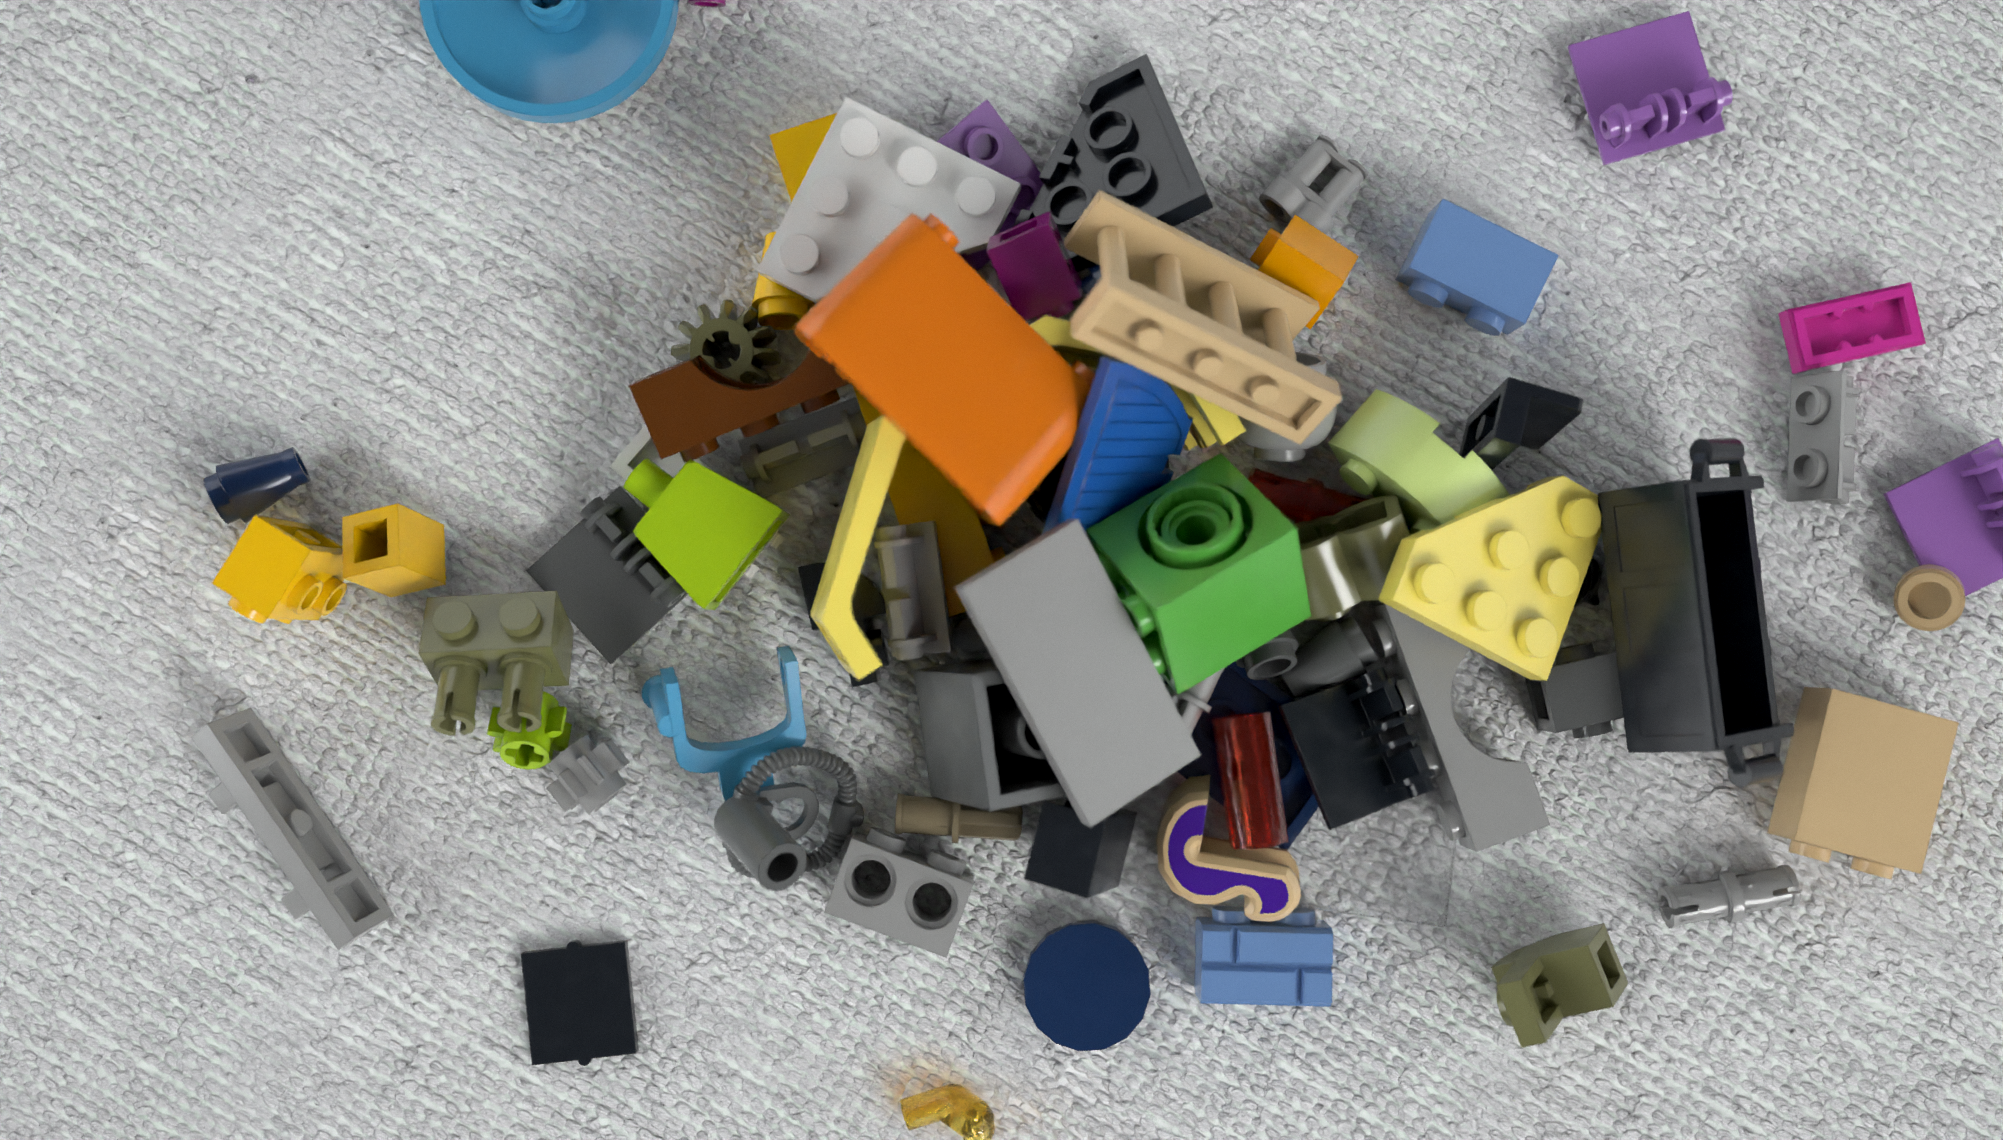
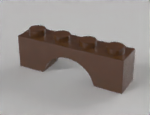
(696, 403)

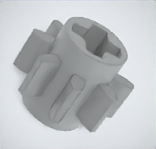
(587, 774)

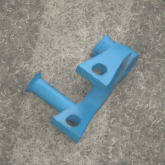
(727, 758)

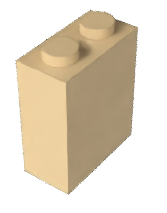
(1862, 781)

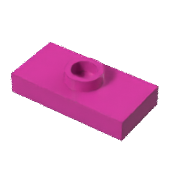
(1851, 328)

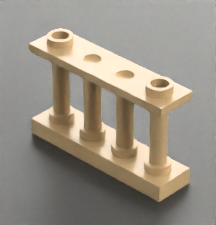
(1198, 319)

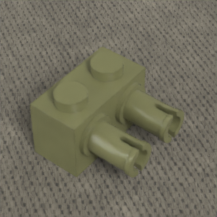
(495, 644)

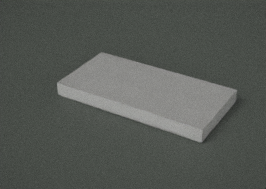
(1078, 671)

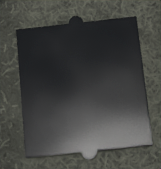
(579, 1002)

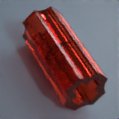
(1250, 780)

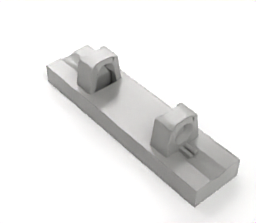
(291, 827)

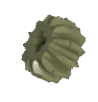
(740, 333)

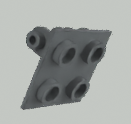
(608, 576)

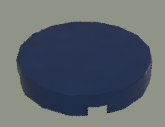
(1086, 985)

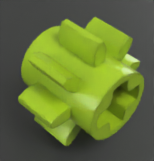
(536, 747)

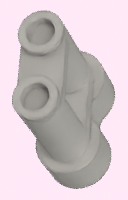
(1292, 194)

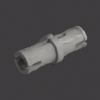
(1728, 896)

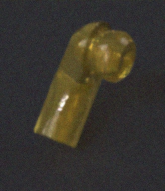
(954, 1107)

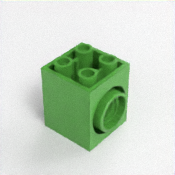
(1203, 571)

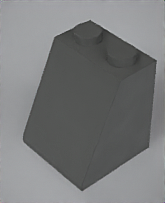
(979, 739)

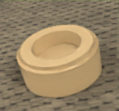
(1929, 597)

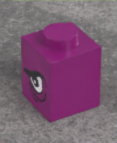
(1035, 268)

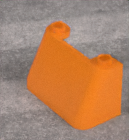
(951, 366)

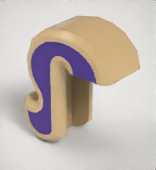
(1211, 871)

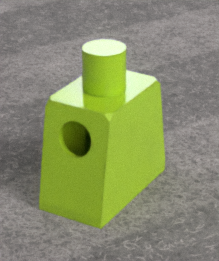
(702, 527)

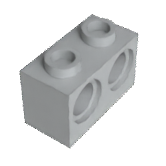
(895, 908)

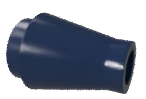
(254, 484)

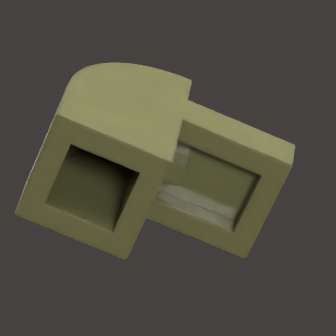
(1557, 980)

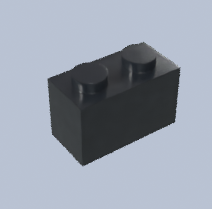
(1076, 856)

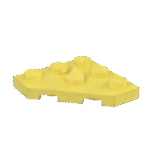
(1502, 573)

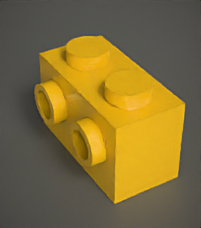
(283, 572)

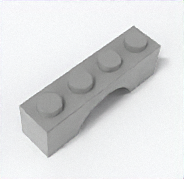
(1482, 795)

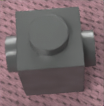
(1579, 693)

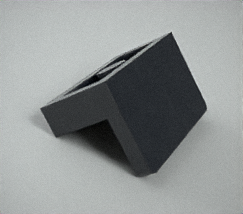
(1516, 417)

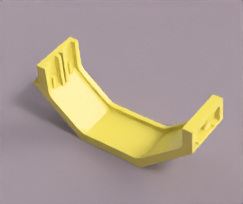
(872, 477)

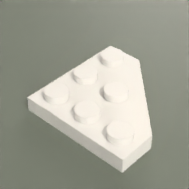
(864, 186)

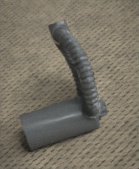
(760, 844)

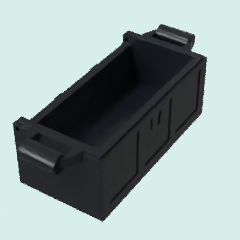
(1693, 615)

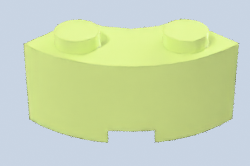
(1393, 452)

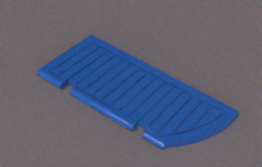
(1119, 445)

